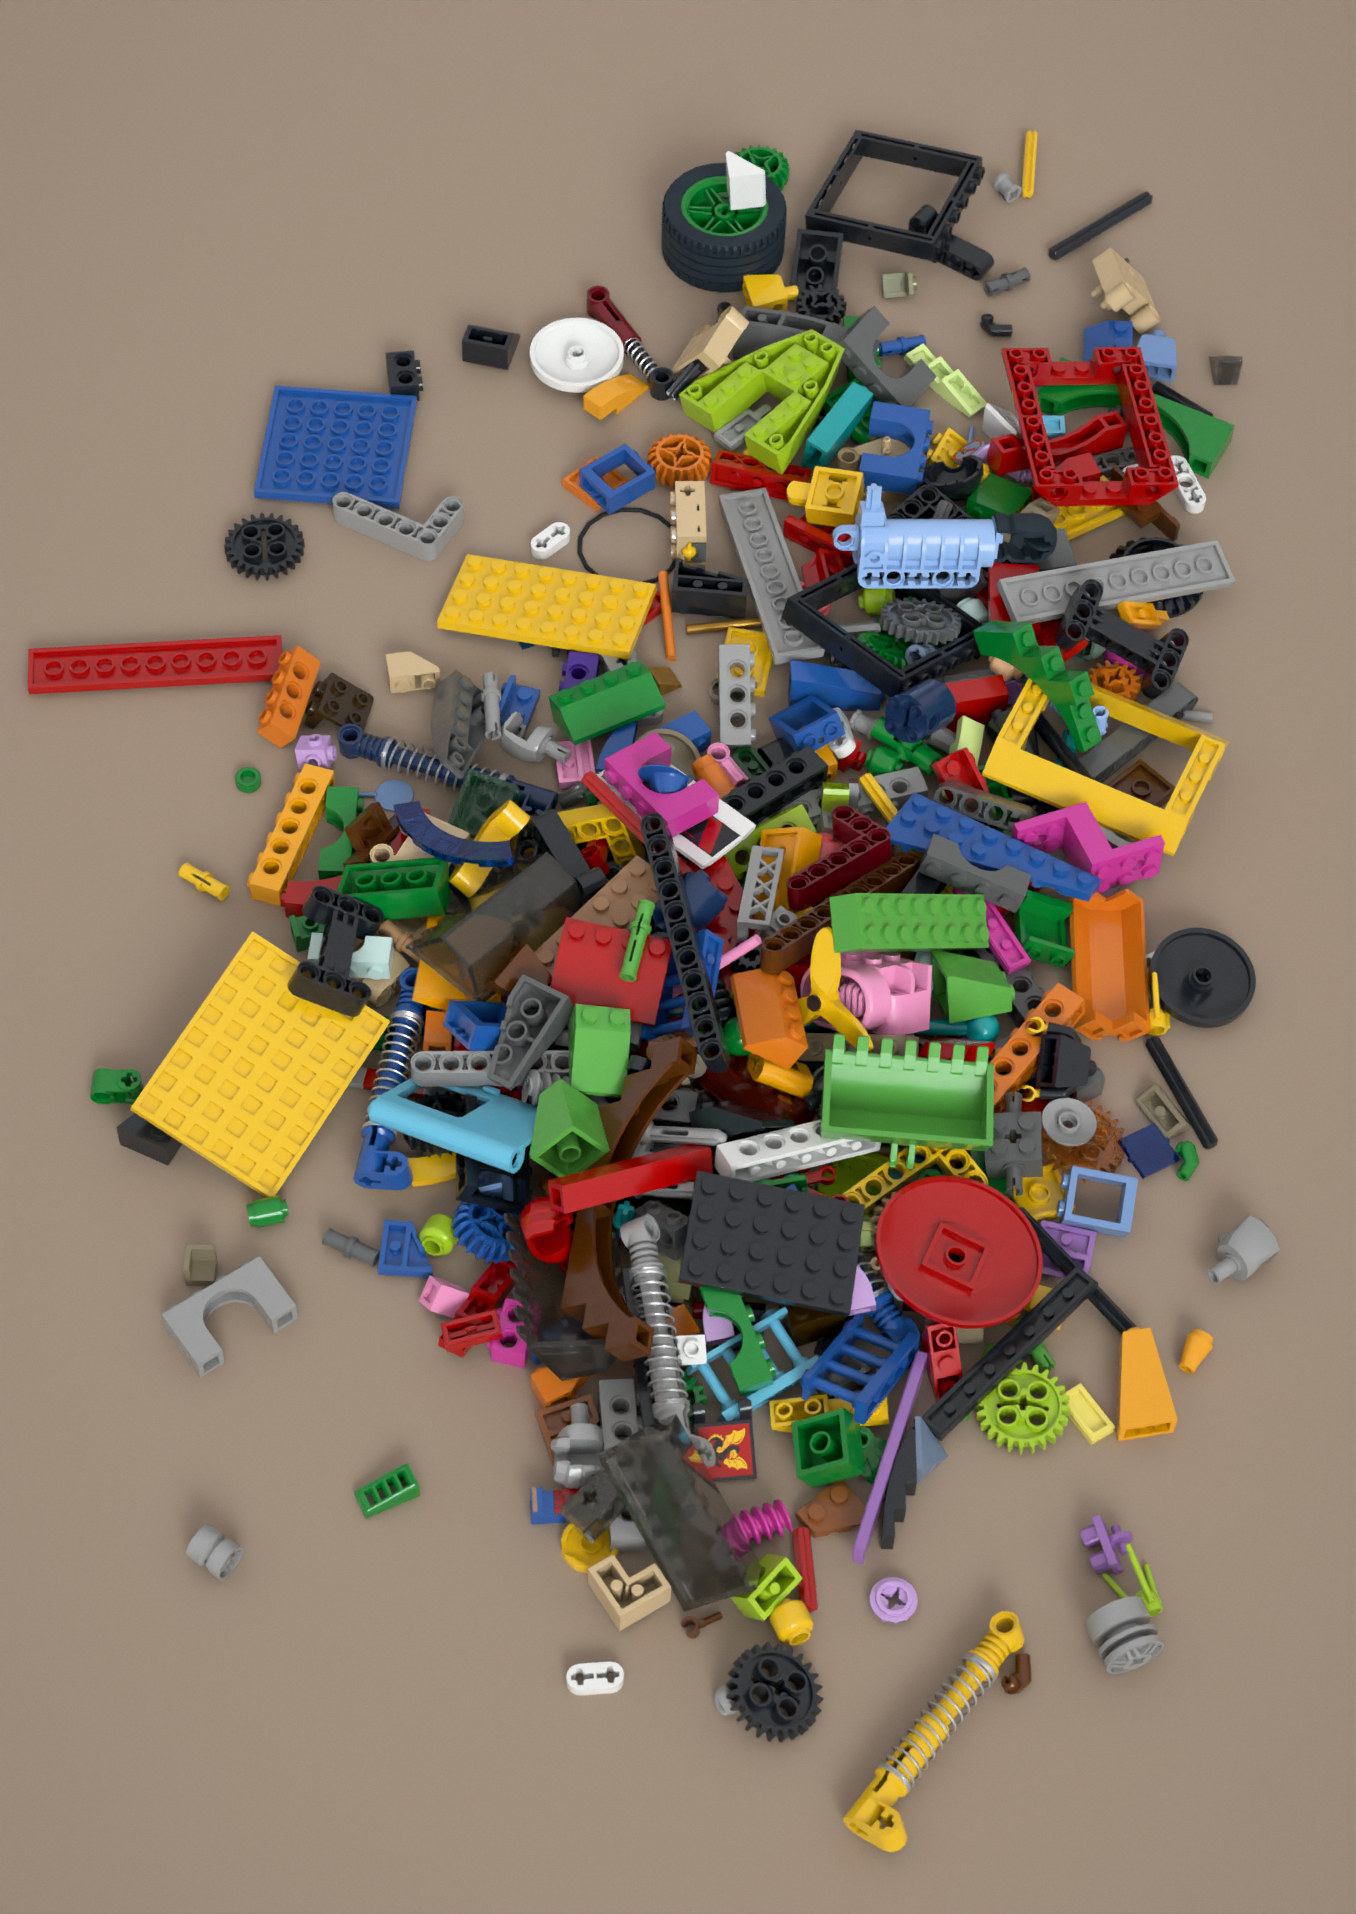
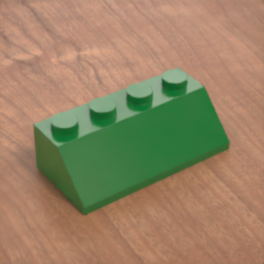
(606, 702)
(400, 886)

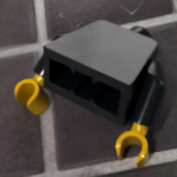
(1062, 1062)

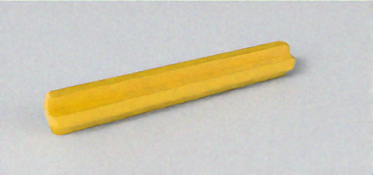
(1029, 164)

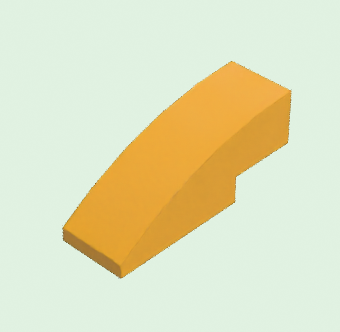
(613, 395)

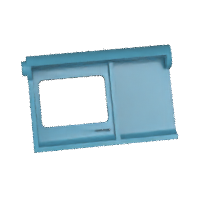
(486, 1134)

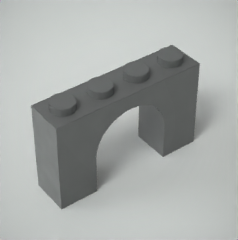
(859, 358)

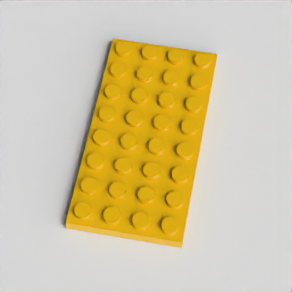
(547, 606)

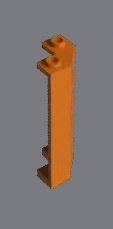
(1110, 965)

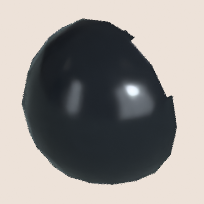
(955, 482)

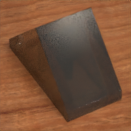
(1225, 369)

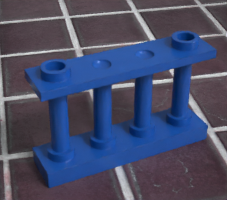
(712, 951)
(876, 1385)

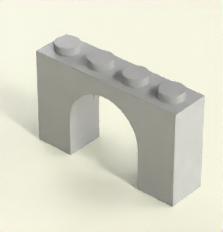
(249, 1285)

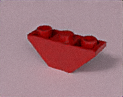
(943, 1357)

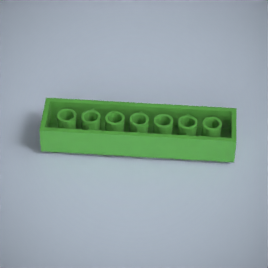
(908, 922)

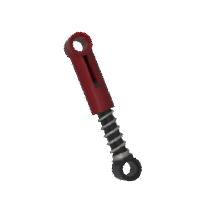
(604, 310)

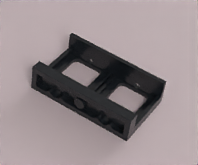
(468, 1175)

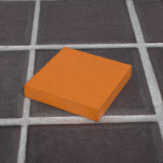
(571, 483)

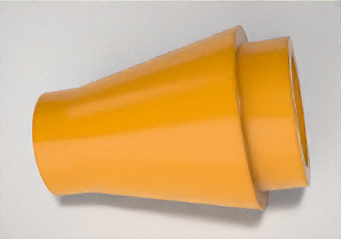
(1195, 1349)

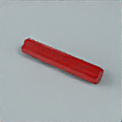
(805, 1568)

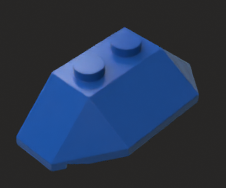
(1106, 334)

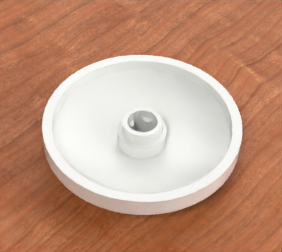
(576, 354)

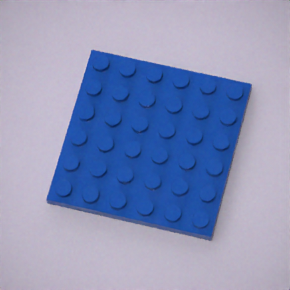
(336, 444)

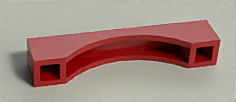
(1098, 435)

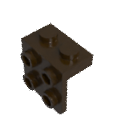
(338, 703)

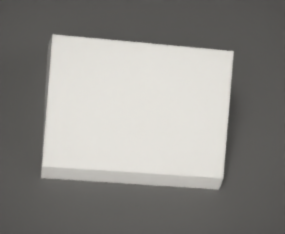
(744, 183)
(999, 422)

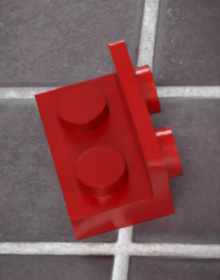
(961, 768)

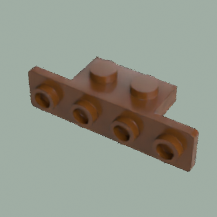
(1146, 514)
(368, 830)

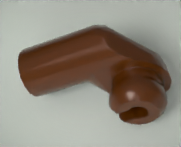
(1021, 1677)

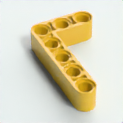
(594, 824)
(931, 1156)

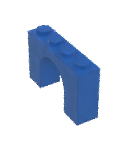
(905, 424)

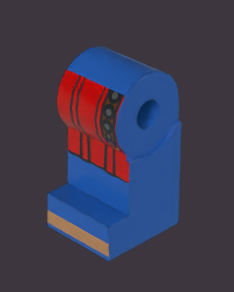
(547, 1504)

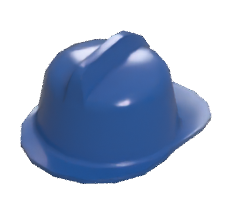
(664, 778)

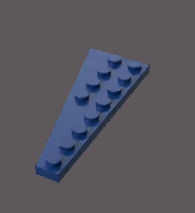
(986, 847)

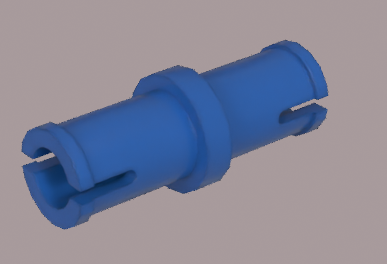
(901, 345)

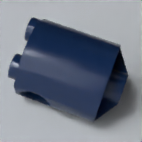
(920, 711)
(704, 901)

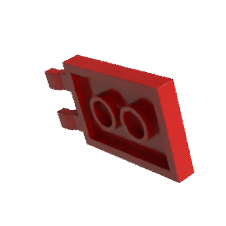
(996, 606)

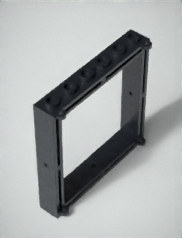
(903, 152)
(803, 614)

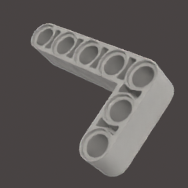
(397, 531)

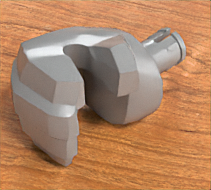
(538, 744)
(1243, 1250)
(577, 1449)

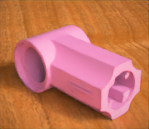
(731, 769)

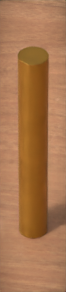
(722, 625)

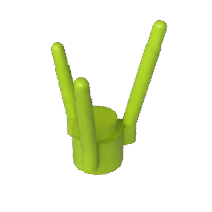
(1148, 1593)

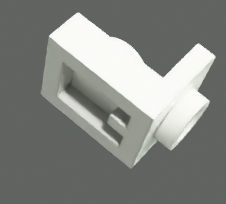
(692, 1349)

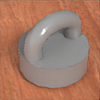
(722, 1703)

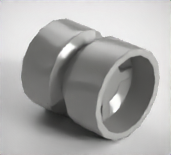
(214, 1551)

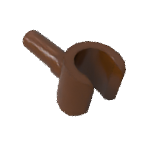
(701, 1623)

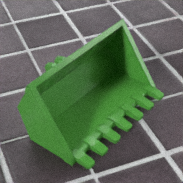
(907, 1097)

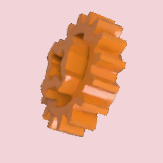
(1116, 679)

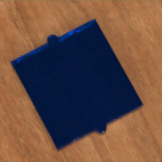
(1148, 1150)

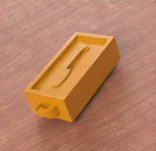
(800, 850)

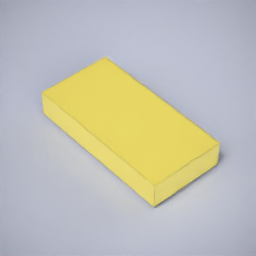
(1088, 1415)

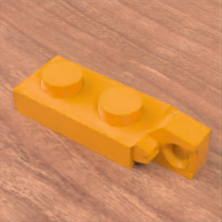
(1142, 615)

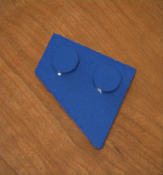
(402, 1251)

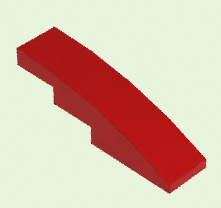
(485, 1295)

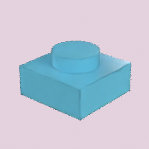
(1054, 425)

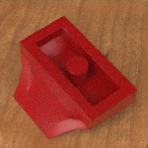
(821, 566)

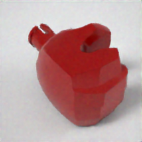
(547, 1232)

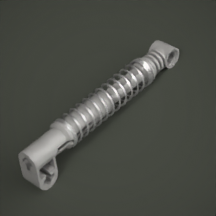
(647, 1271)

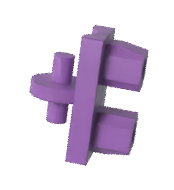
(1108, 1558)

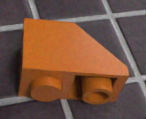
(435, 1034)

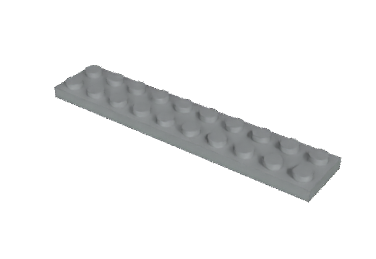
(768, 570)
(1129, 578)

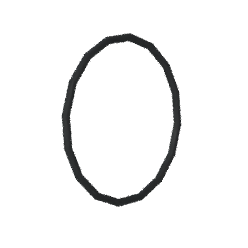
(623, 509)

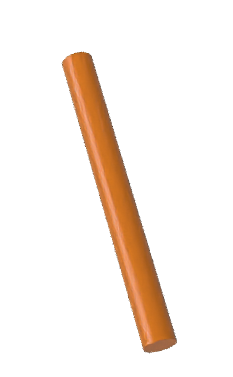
(666, 616)

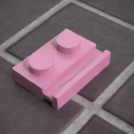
(577, 766)

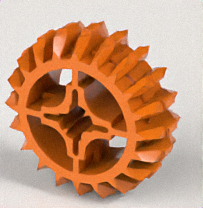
(679, 459)

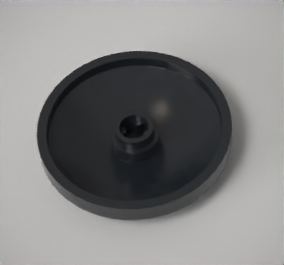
(1202, 977)

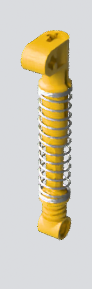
(894, 1776)

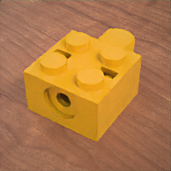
(830, 497)

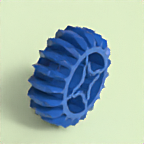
(484, 1234)

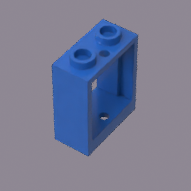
(602, 494)
(806, 723)
(475, 1023)

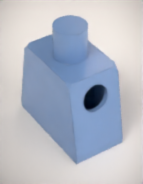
(1159, 355)

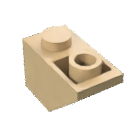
(410, 672)

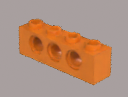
(288, 696)

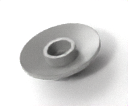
(1070, 1113)

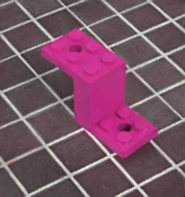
(1087, 847)

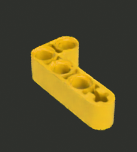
(500, 826)

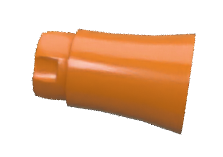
(713, 774)

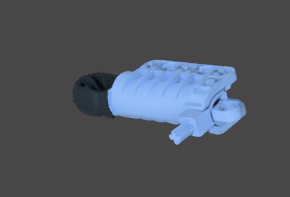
(939, 545)

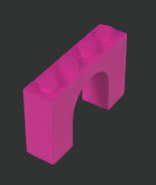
(678, 809)

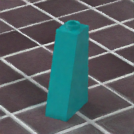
(836, 427)

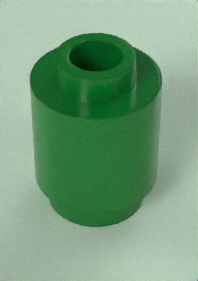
(267, 1211)

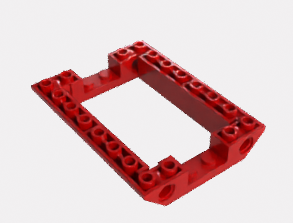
(1108, 366)

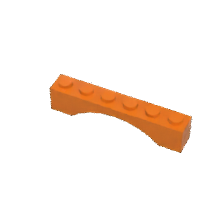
(552, 1391)

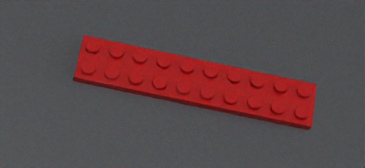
(153, 664)

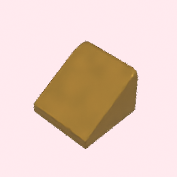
(665, 679)

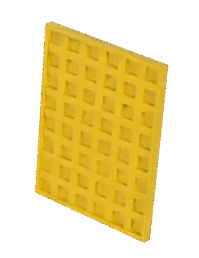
(257, 1070)

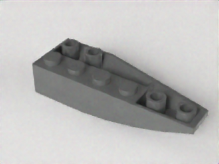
(772, 326)
(457, 722)

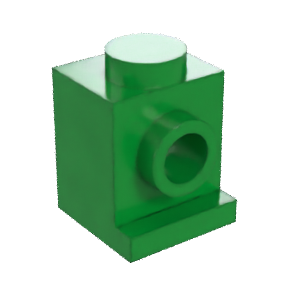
(301, 931)

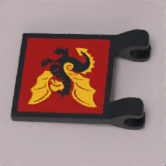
(731, 1442)

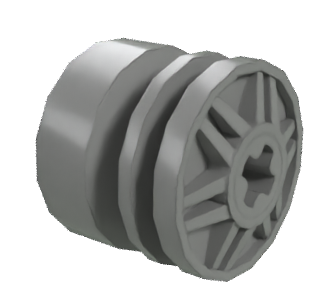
(1124, 1634)

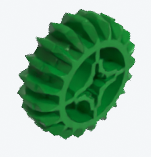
(769, 160)
(886, 647)

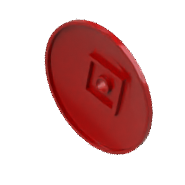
(979, 1225)

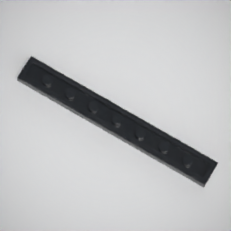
(1009, 1352)

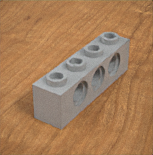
(728, 657)

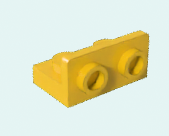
(944, 448)

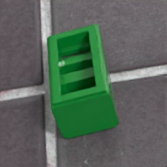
(391, 1478)

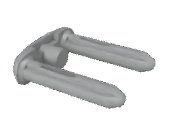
(671, 1135)

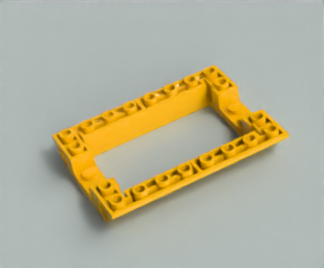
(1110, 807)

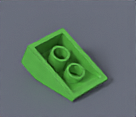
(598, 1049)

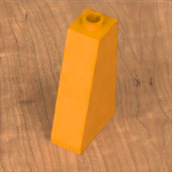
(1142, 1392)

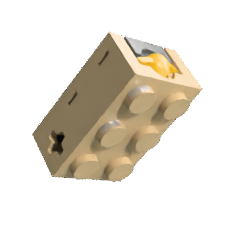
(689, 522)

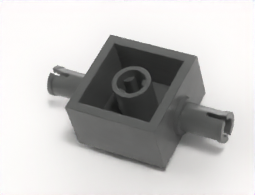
(1016, 1145)

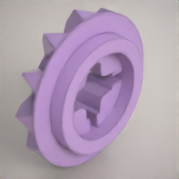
(887, 1589)

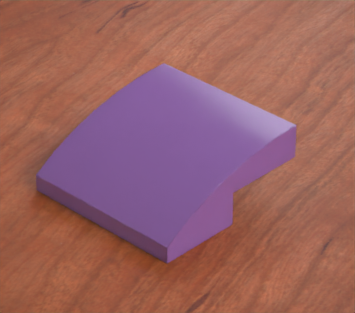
(1075, 1241)

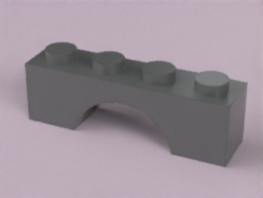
(1001, 887)

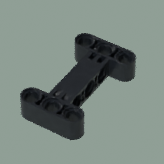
(1122, 638)
(329, 979)

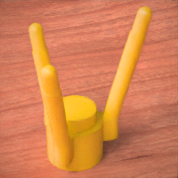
(1158, 1020)

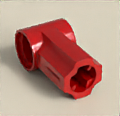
(596, 854)

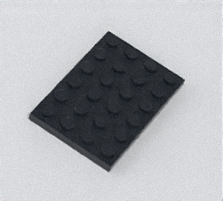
(772, 1243)

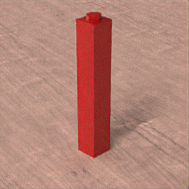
(629, 1177)

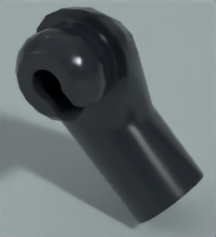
(992, 328)

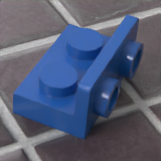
(518, 699)

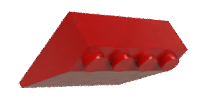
(590, 967)

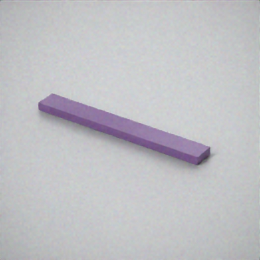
(889, 1456)

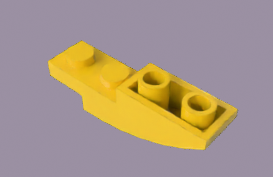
(786, 1411)

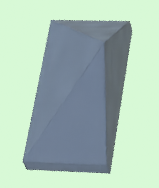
(928, 1449)

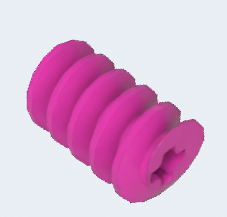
(764, 1521)

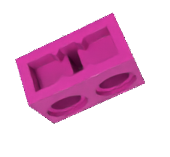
(517, 1354)

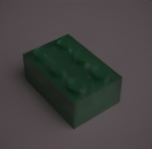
(479, 799)

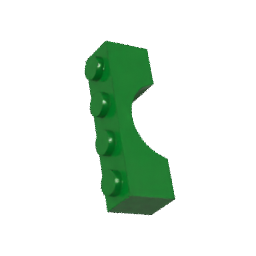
(341, 809)
(750, 1367)

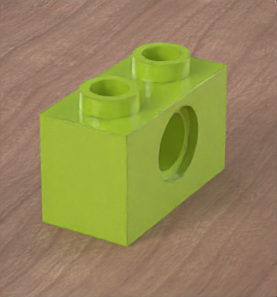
(774, 1584)

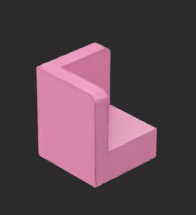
(442, 1296)

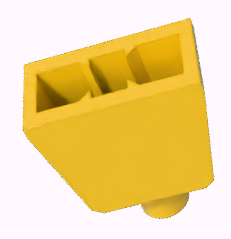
(767, 292)

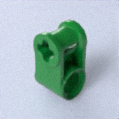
(114, 1086)

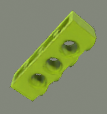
(792, 817)

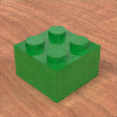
(827, 1448)

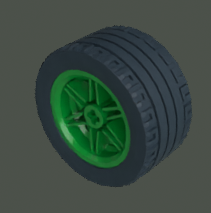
(718, 245)

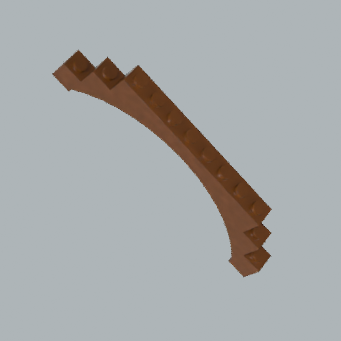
(590, 1279)

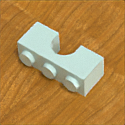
(371, 961)

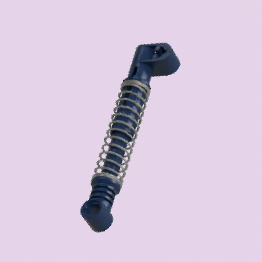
(386, 752)

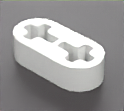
(548, 539)
(595, 1678)

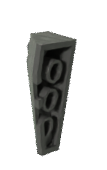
(531, 1024)

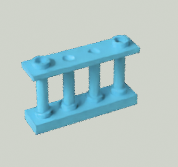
(781, 1381)

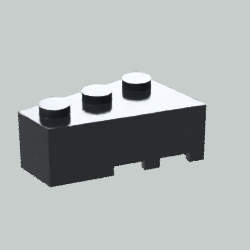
(147, 1139)

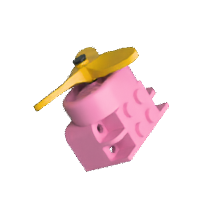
(864, 992)

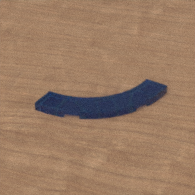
(447, 846)

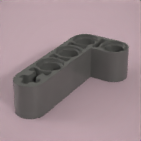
(985, 801)

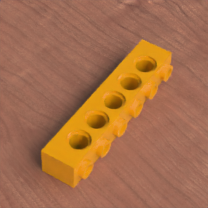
(291, 834)

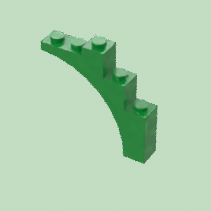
(1044, 665)

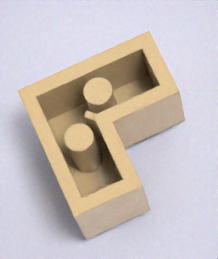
(625, 1597)

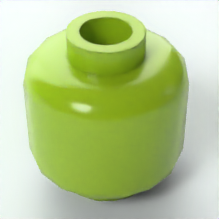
(874, 599)
(438, 1235)

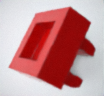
(854, 760)

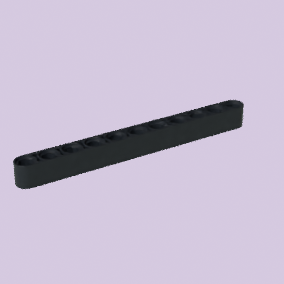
(688, 950)

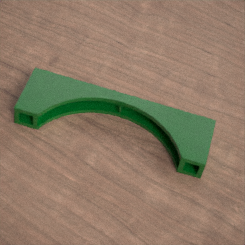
(1197, 434)

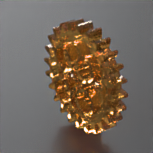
(1105, 1161)

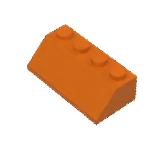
(769, 1016)

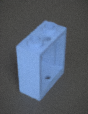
(1125, 1208)

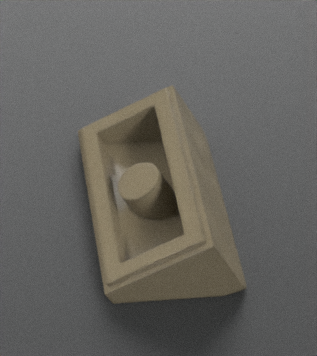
(1162, 1111)

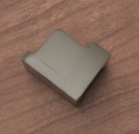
(200, 1265)

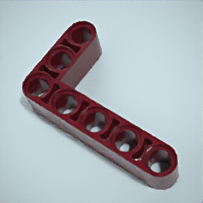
(864, 849)

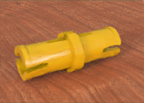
(216, 889)

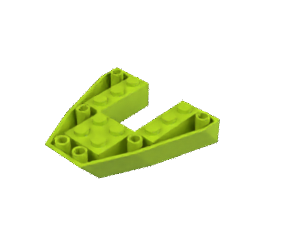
(793, 370)

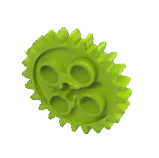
(1021, 1431)

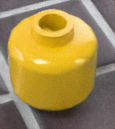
(791, 1622)

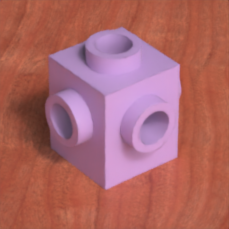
(316, 751)

